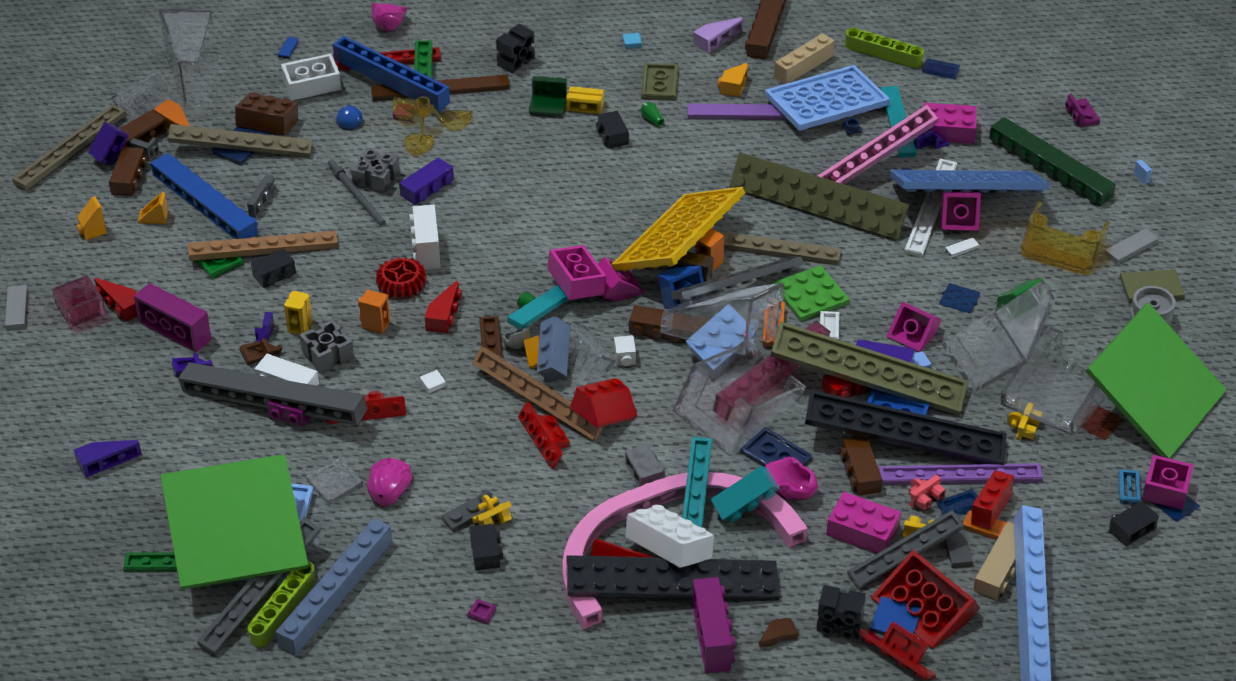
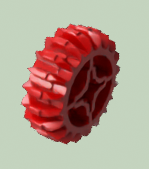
(401, 277)

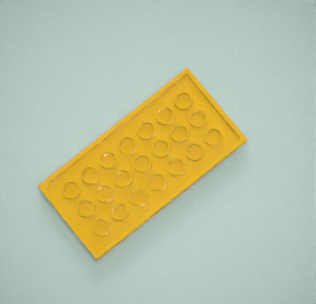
(678, 229)

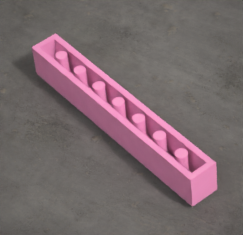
(881, 146)

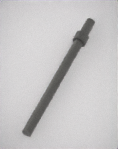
(340, 173)

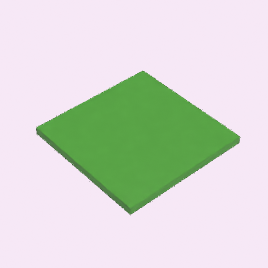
(1156, 381)
(233, 521)

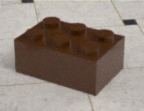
(266, 113)

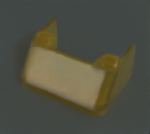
(1062, 248)

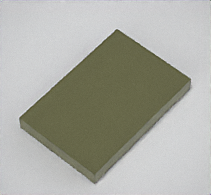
(659, 81)
(1162, 278)

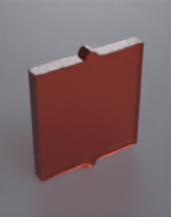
(1102, 423)

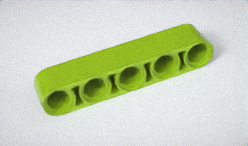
(884, 47)
(281, 605)

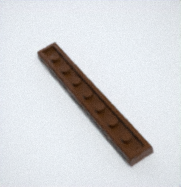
(456, 86)

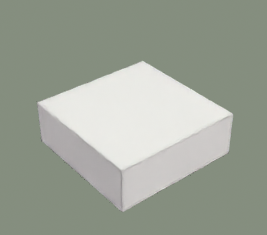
(432, 381)

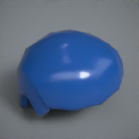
(349, 117)

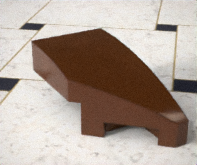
(257, 350)
(779, 630)

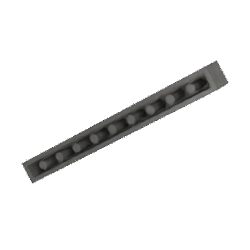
(258, 390)

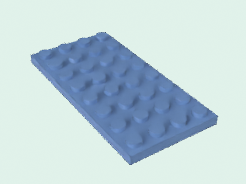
(969, 179)

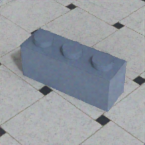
(553, 349)

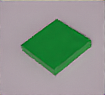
(219, 266)

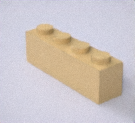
(804, 59)
(998, 566)

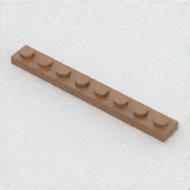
(262, 245)
(534, 391)

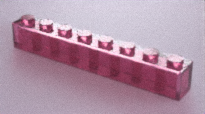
(758, 380)

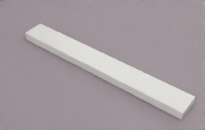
(927, 216)

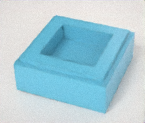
(631, 40)

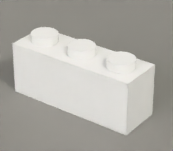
(282, 369)

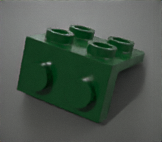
(548, 96)

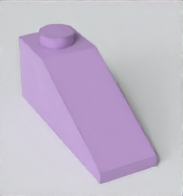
(715, 34)

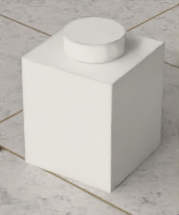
(625, 350)

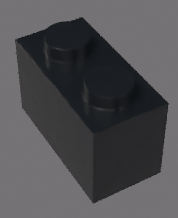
(612, 129)
(273, 268)
(1133, 523)
(485, 546)

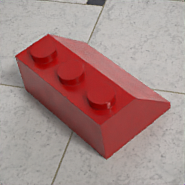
(604, 403)

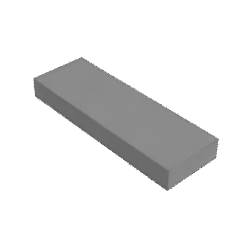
(1131, 246)
(16, 307)

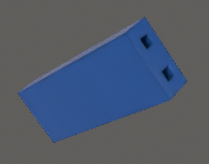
(288, 47)

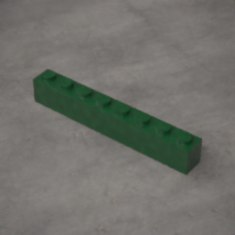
(1052, 161)

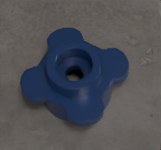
(852, 126)

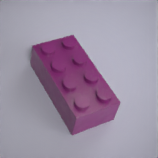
(173, 317)
(712, 625)

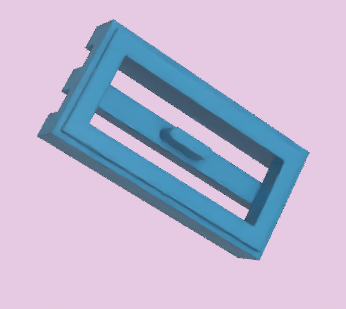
(1129, 498)

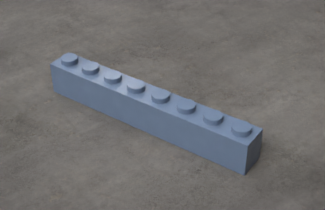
(334, 587)

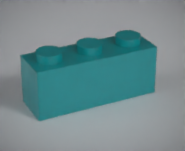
(745, 494)

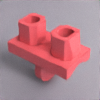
(922, 490)

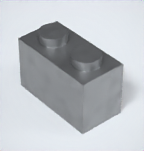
(643, 465)

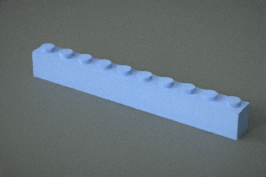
(1031, 595)

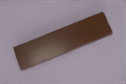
(490, 335)

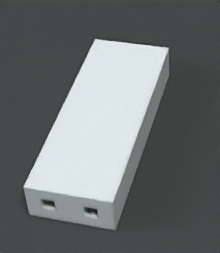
(962, 247)

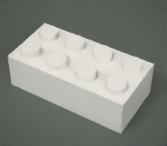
(669, 536)

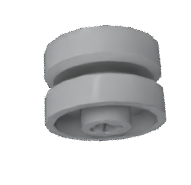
(1158, 298)

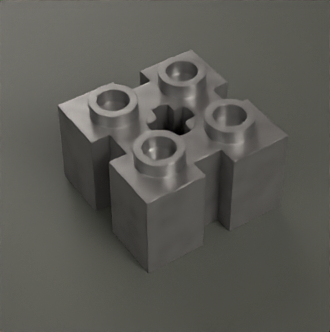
(375, 170)
(326, 346)

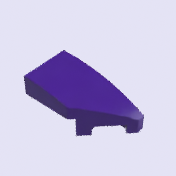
(929, 138)
(267, 327)
(180, 364)

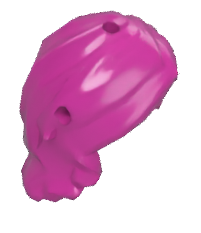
(387, 16)
(389, 479)
(793, 479)

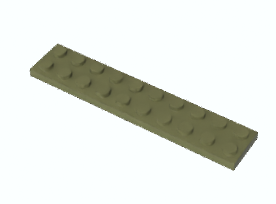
(819, 195)
(869, 368)

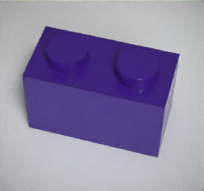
(108, 143)

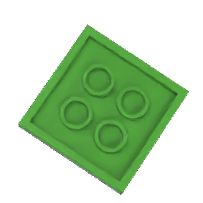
(812, 292)

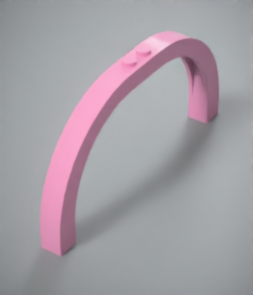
(659, 492)

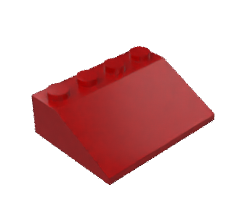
(942, 602)

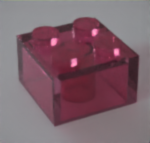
(78, 301)

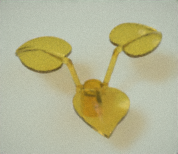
(419, 143)

